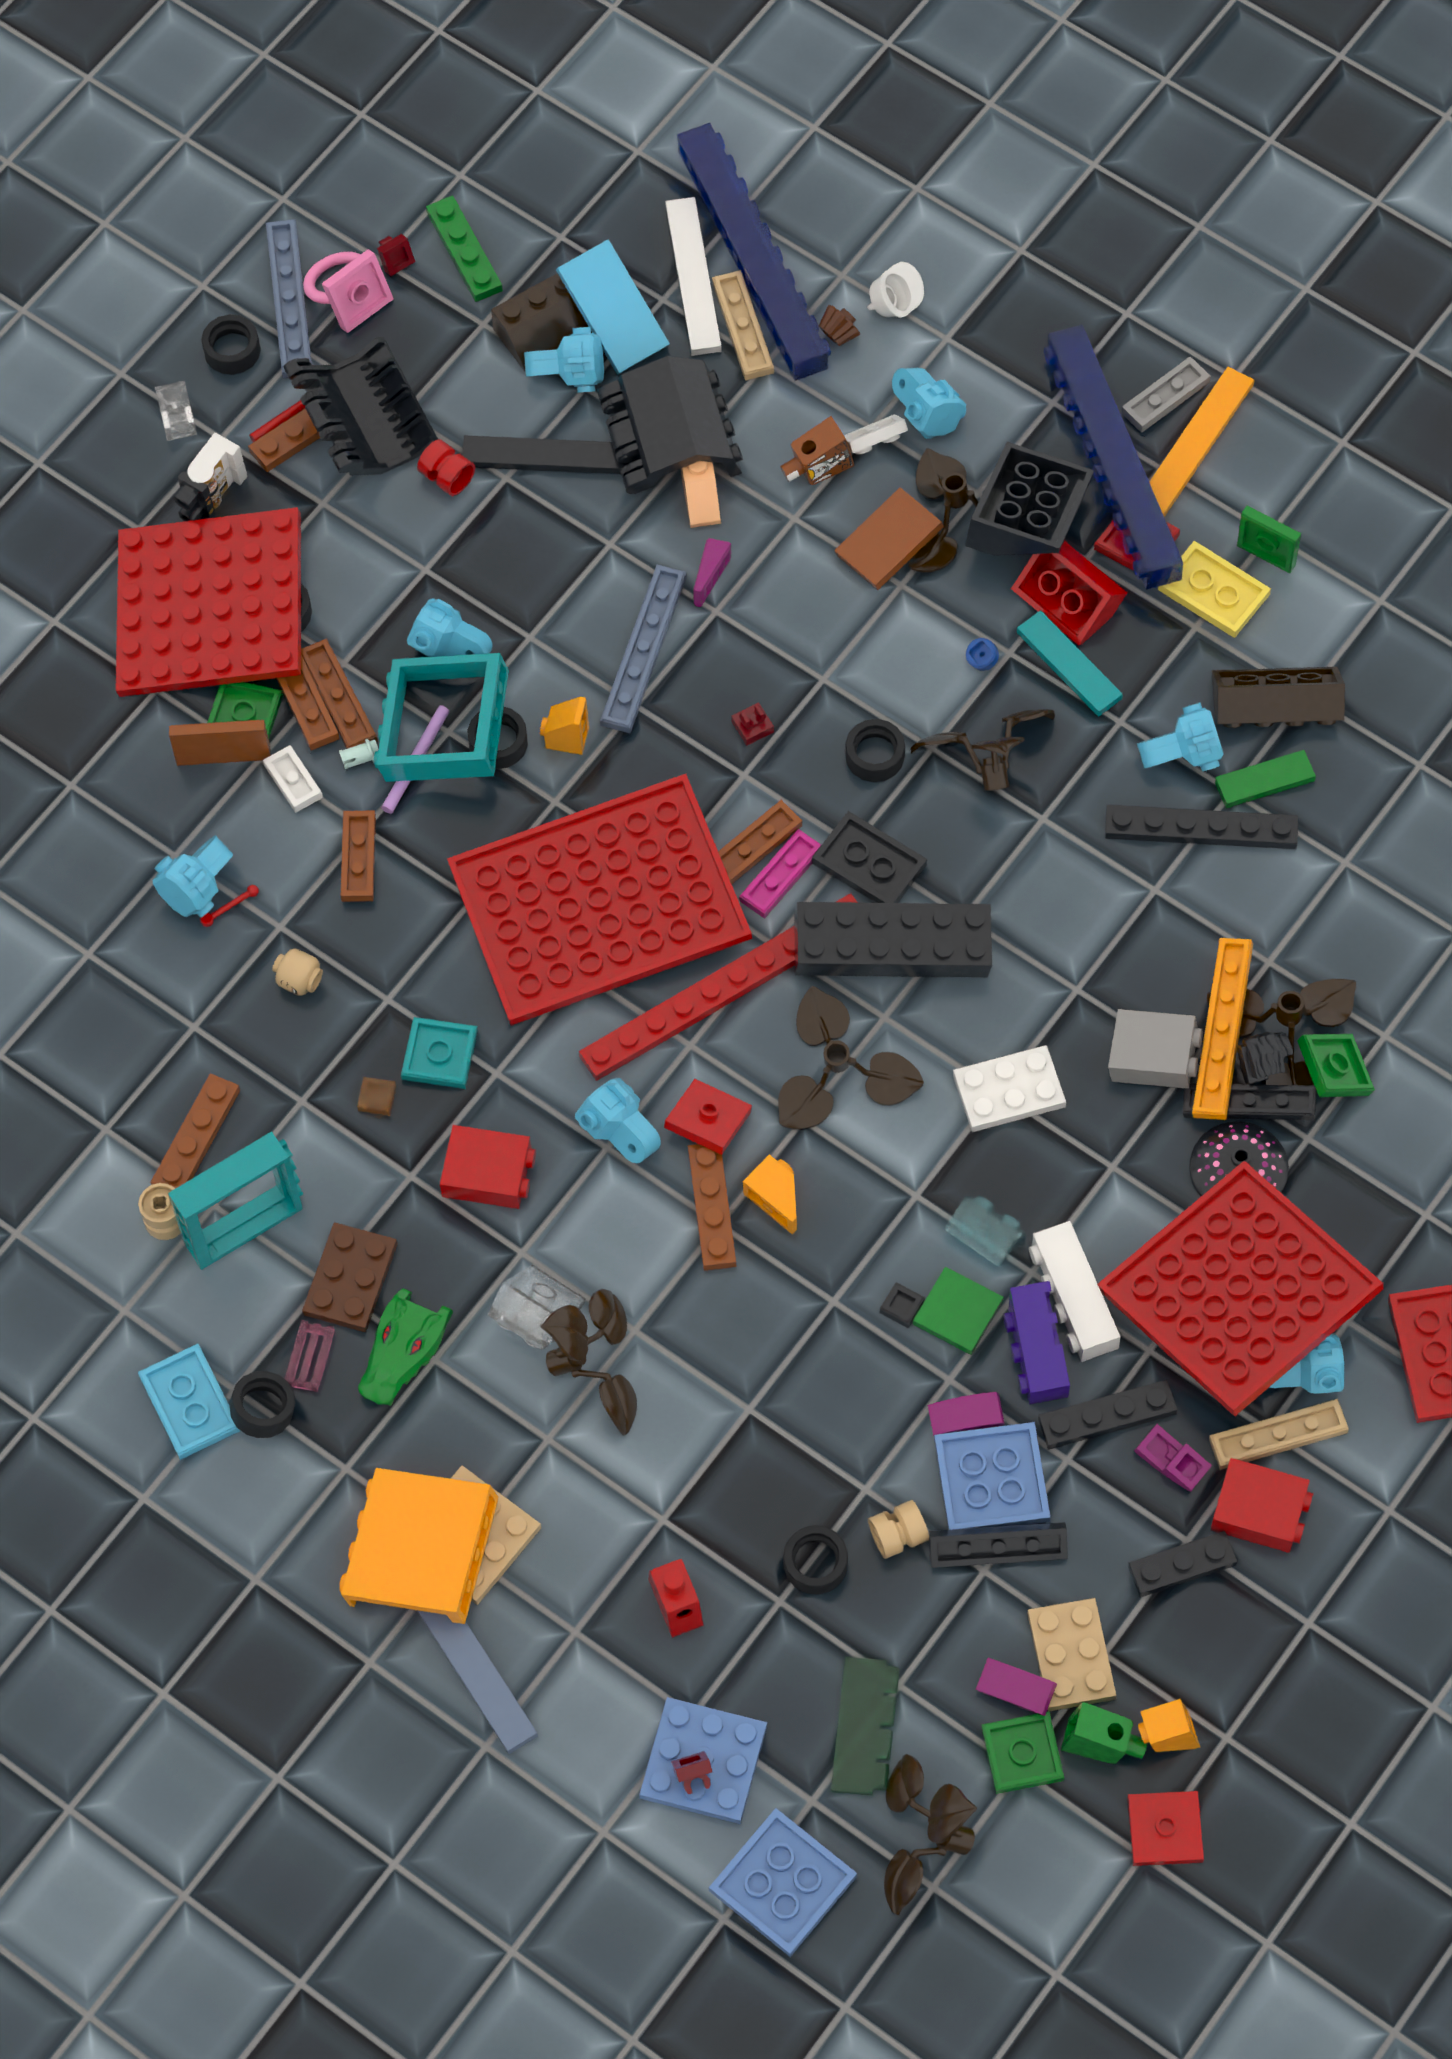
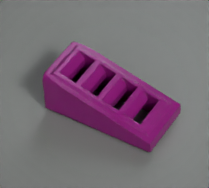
(713, 562)

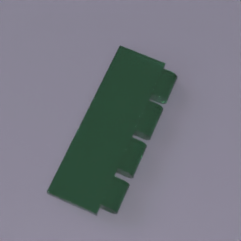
(859, 1733)

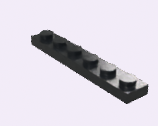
(1201, 827)

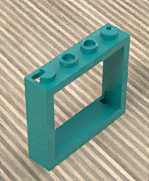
(444, 765)
(248, 1220)

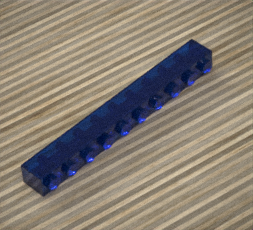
(753, 251)
(1113, 457)

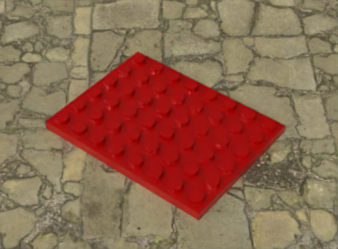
(599, 899)

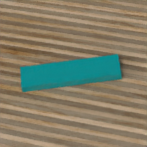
(1069, 663)

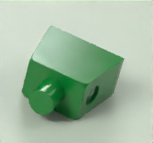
(1101, 1735)

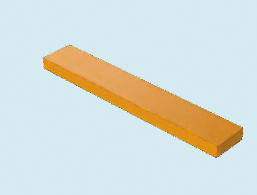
(1199, 437)
(1222, 1029)

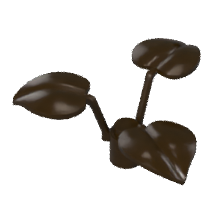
(937, 477)
(993, 767)
(1326, 1000)
(826, 1018)
(569, 1331)
(946, 1819)

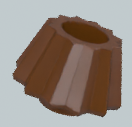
(838, 325)

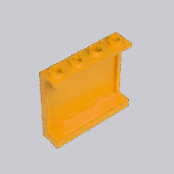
(419, 1543)

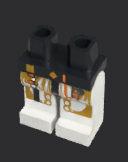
(209, 477)

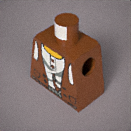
(819, 454)

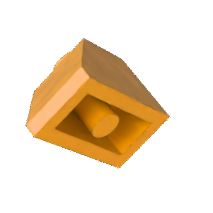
(566, 726)
(773, 1190)
(1168, 1727)

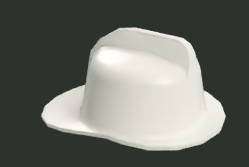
(896, 291)

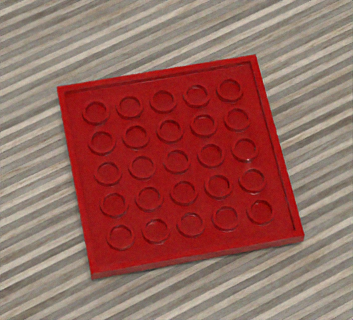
(209, 602)
(1240, 1287)

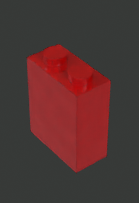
(487, 1167)
(1262, 1505)

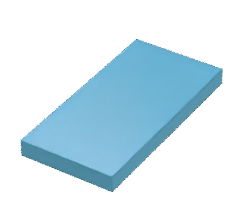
(612, 306)

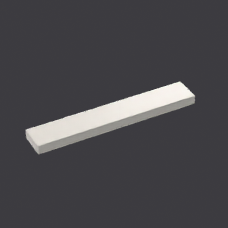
(693, 276)

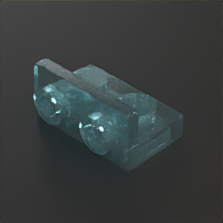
(985, 1229)

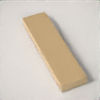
(743, 325)
(1279, 1433)

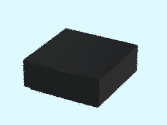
(902, 1305)

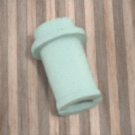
(359, 754)

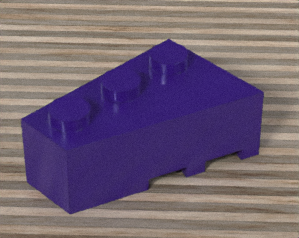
(1036, 1343)

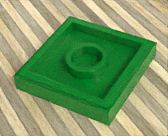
(1268, 539)
(246, 702)
(1335, 1065)
(958, 1310)
(1022, 1752)

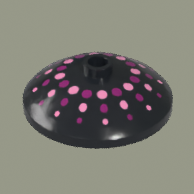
(1216, 1153)

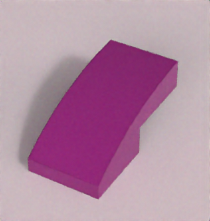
(966, 1413)
(1172, 1459)
(1016, 1686)

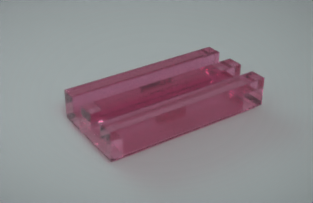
(315, 1331)

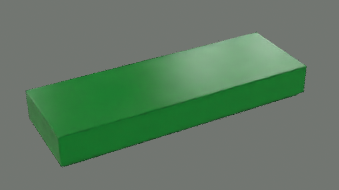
(1265, 779)

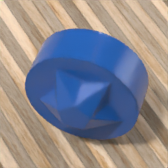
(982, 654)

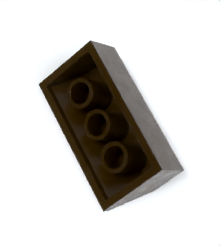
(537, 318)
(1278, 696)

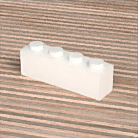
(1075, 1292)

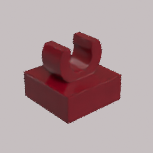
(395, 254)
(752, 724)
(692, 1767)

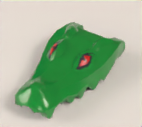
(402, 1344)

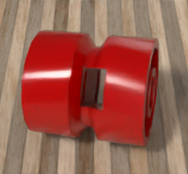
(445, 467)

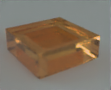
(376, 1096)

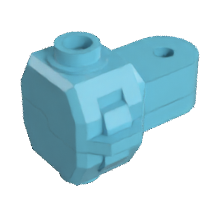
(576, 360)
(930, 404)
(443, 633)
(1192, 739)
(189, 881)
(614, 1116)
(1319, 1370)

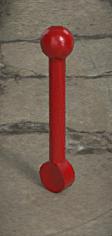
(208, 919)

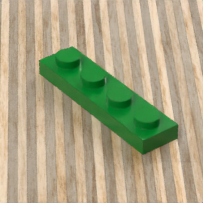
(464, 248)

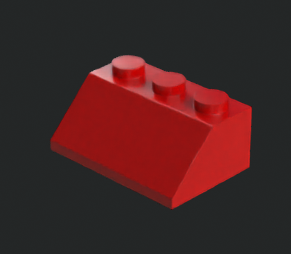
(1069, 592)

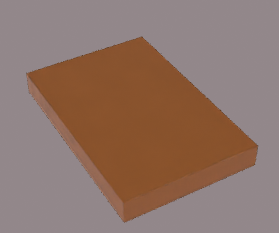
(889, 538)
(219, 742)

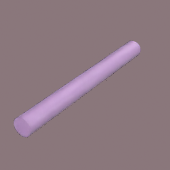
(420, 749)

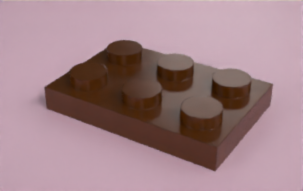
(349, 1277)

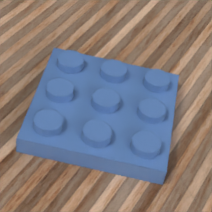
(992, 1477)
(733, 1753)
(782, 1882)

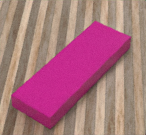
(780, 874)

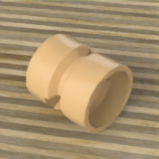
(158, 1212)
(898, 1529)

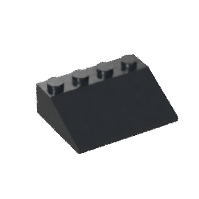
(1027, 503)

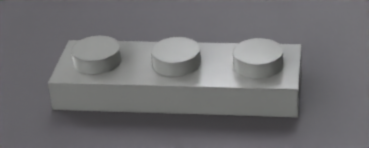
(1165, 394)

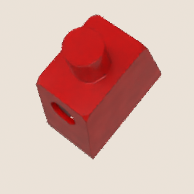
(674, 1594)

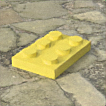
(1216, 590)

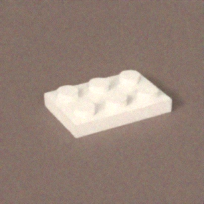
(1009, 1088)

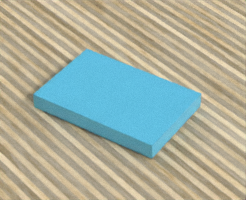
(188, 1401)

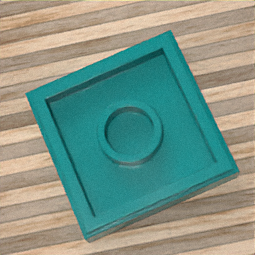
(439, 1052)

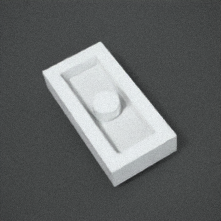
(883, 431)
(292, 778)

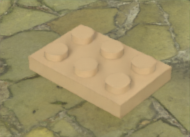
(1072, 1653)

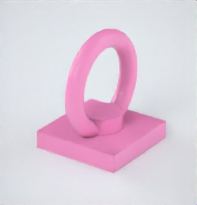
(353, 291)

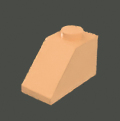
(701, 494)

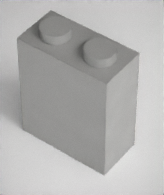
(1154, 1048)

